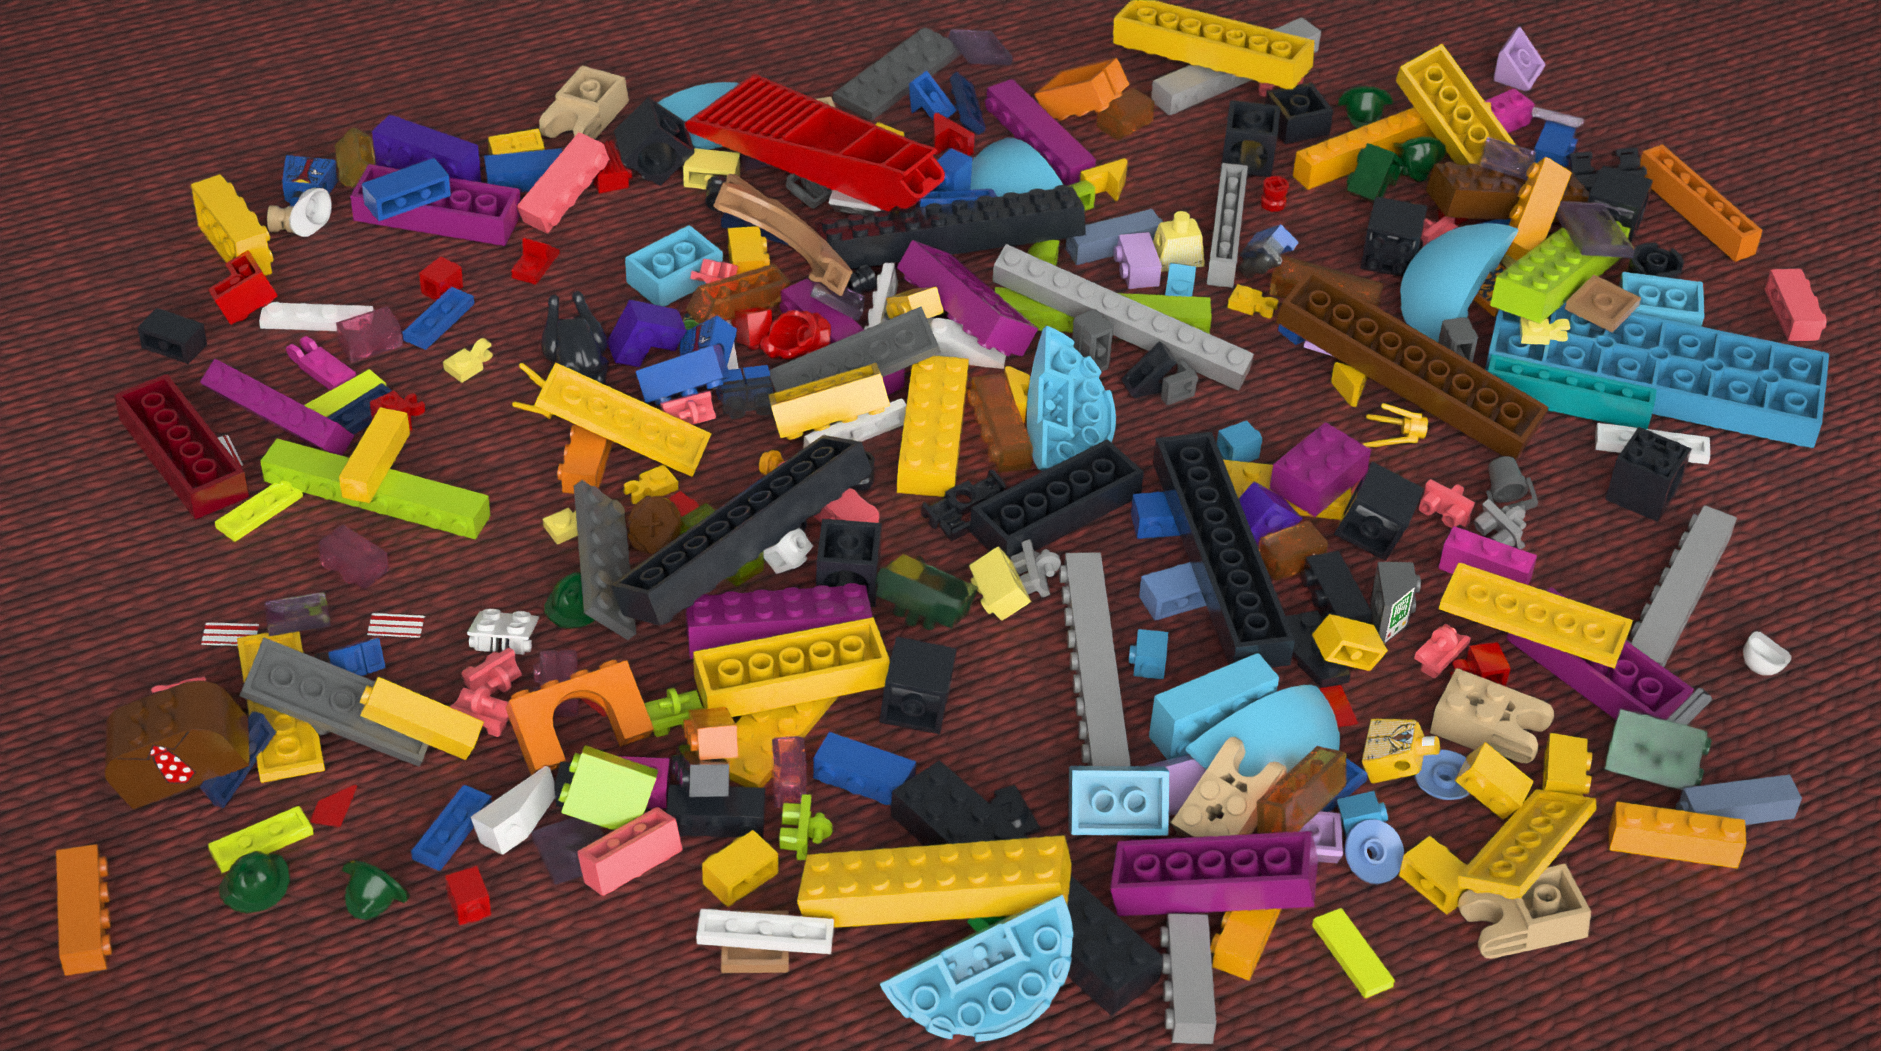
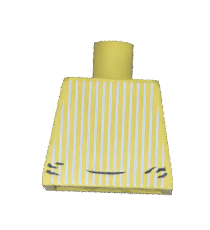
(1179, 242)

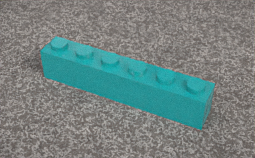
(1578, 392)

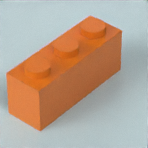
(711, 733)

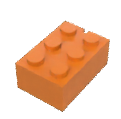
(1082, 89)

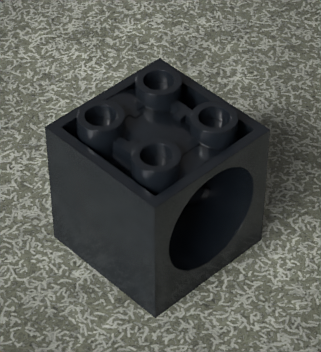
(1254, 123)
(653, 141)
(1623, 196)
(1393, 236)
(1648, 474)
(1379, 511)
(849, 555)
(917, 685)

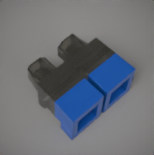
(1265, 250)
(746, 391)
(356, 657)

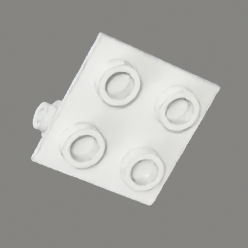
(493, 623)

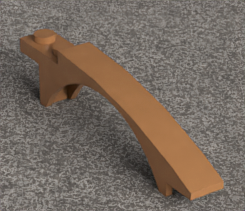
(749, 204)

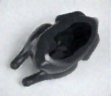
(575, 340)

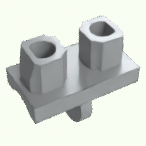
(1506, 521)
(1037, 566)

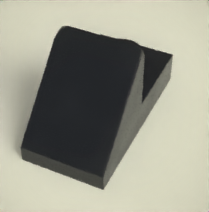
(1148, 373)

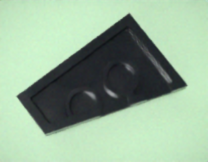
(1308, 654)

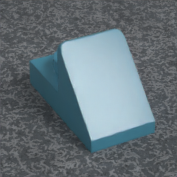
(1180, 280)

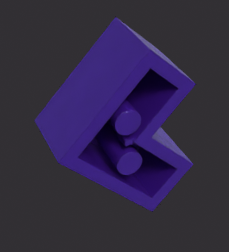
(644, 327)
(1266, 511)

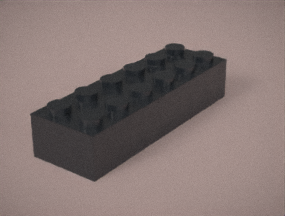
(1057, 500)

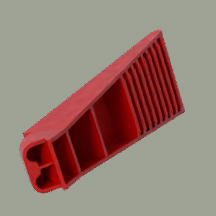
(819, 143)

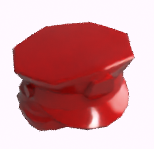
(796, 335)

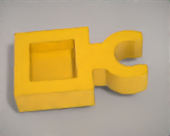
(1250, 300)
(653, 483)

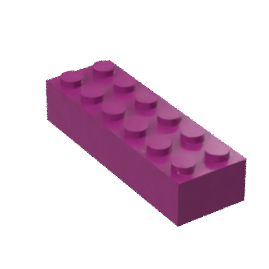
(471, 212)
(968, 299)
(763, 613)
(1634, 684)
(1215, 873)

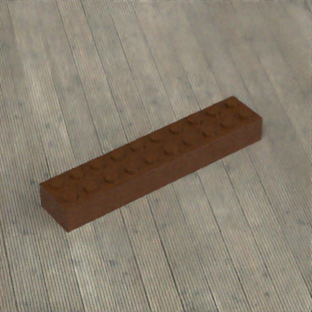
(1412, 364)

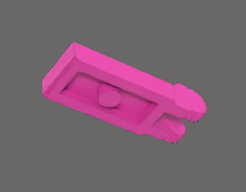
(320, 364)

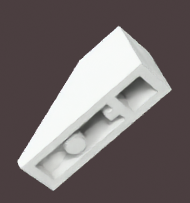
(959, 344)
(515, 813)

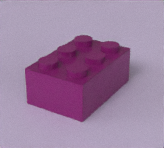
(1319, 469)

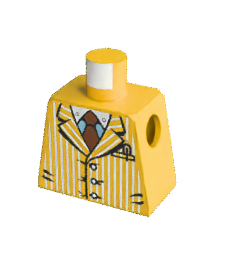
(1396, 749)

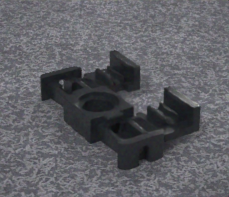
(1582, 168)
(951, 518)

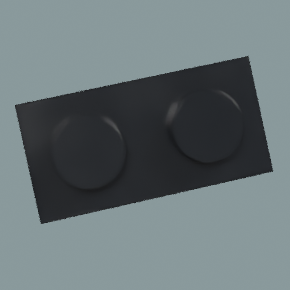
(172, 335)

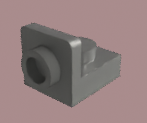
(1180, 385)

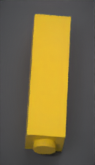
(374, 455)
(420, 718)

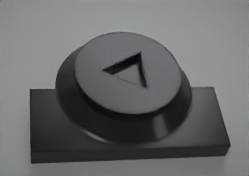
(1013, 807)

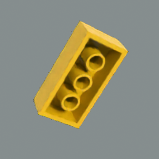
(229, 223)
(829, 401)

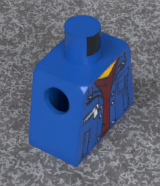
(307, 173)
(709, 333)

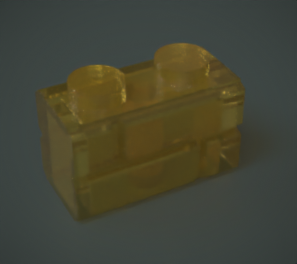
(353, 156)

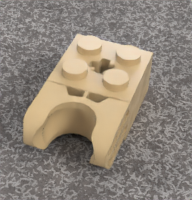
(585, 104)
(1487, 712)
(1226, 793)
(1544, 916)

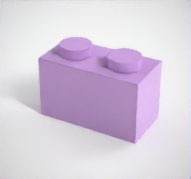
(1138, 260)

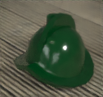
(1364, 104)
(1420, 156)
(565, 603)
(255, 882)
(370, 890)

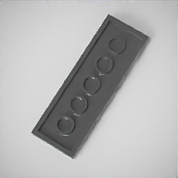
(890, 76)
(889, 344)
(602, 556)
(322, 697)

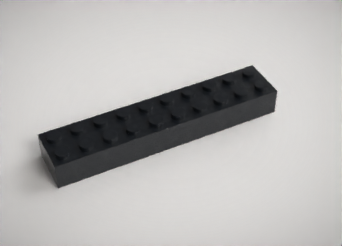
(957, 226)
(741, 530)
(1222, 550)
(1106, 954)

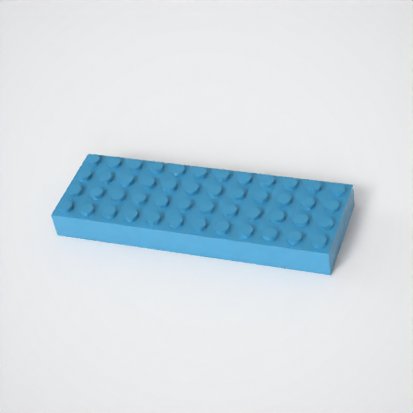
(1697, 371)

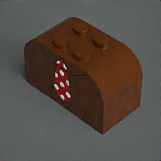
(174, 742)

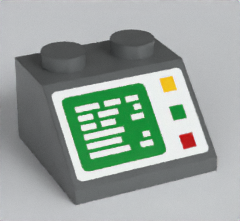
(1393, 597)

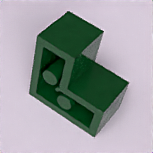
(1374, 172)

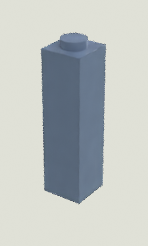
(1103, 235)
(1750, 800)

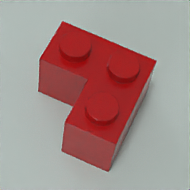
(243, 290)

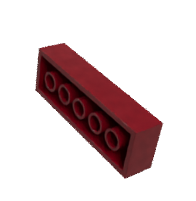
(181, 446)

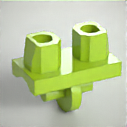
(671, 710)
(798, 838)

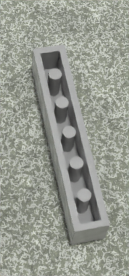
(1227, 225)

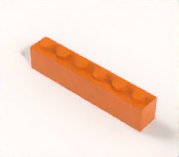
(1700, 203)

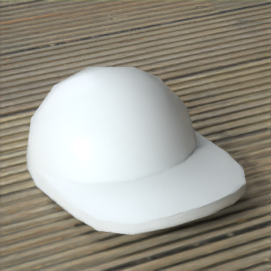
(310, 212)
(1764, 655)

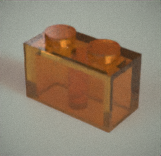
(1126, 114)
(1287, 549)

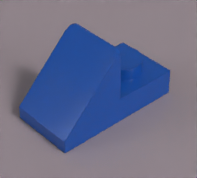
(927, 94)

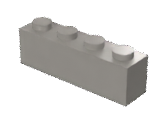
(1189, 979)

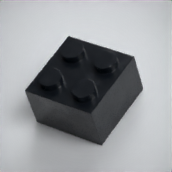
(1302, 113)

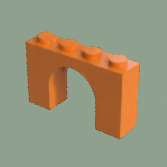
(609, 687)

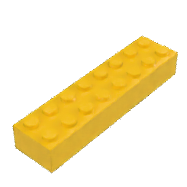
(1214, 42)
(934, 881)

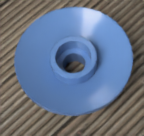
(1439, 774)
(1385, 848)

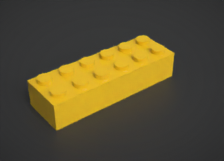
(1450, 105)
(933, 426)
(792, 668)

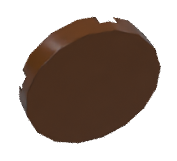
(653, 524)

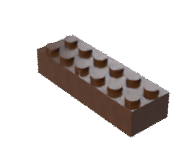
(1483, 192)

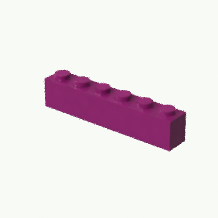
(1037, 128)
(842, 326)
(276, 408)

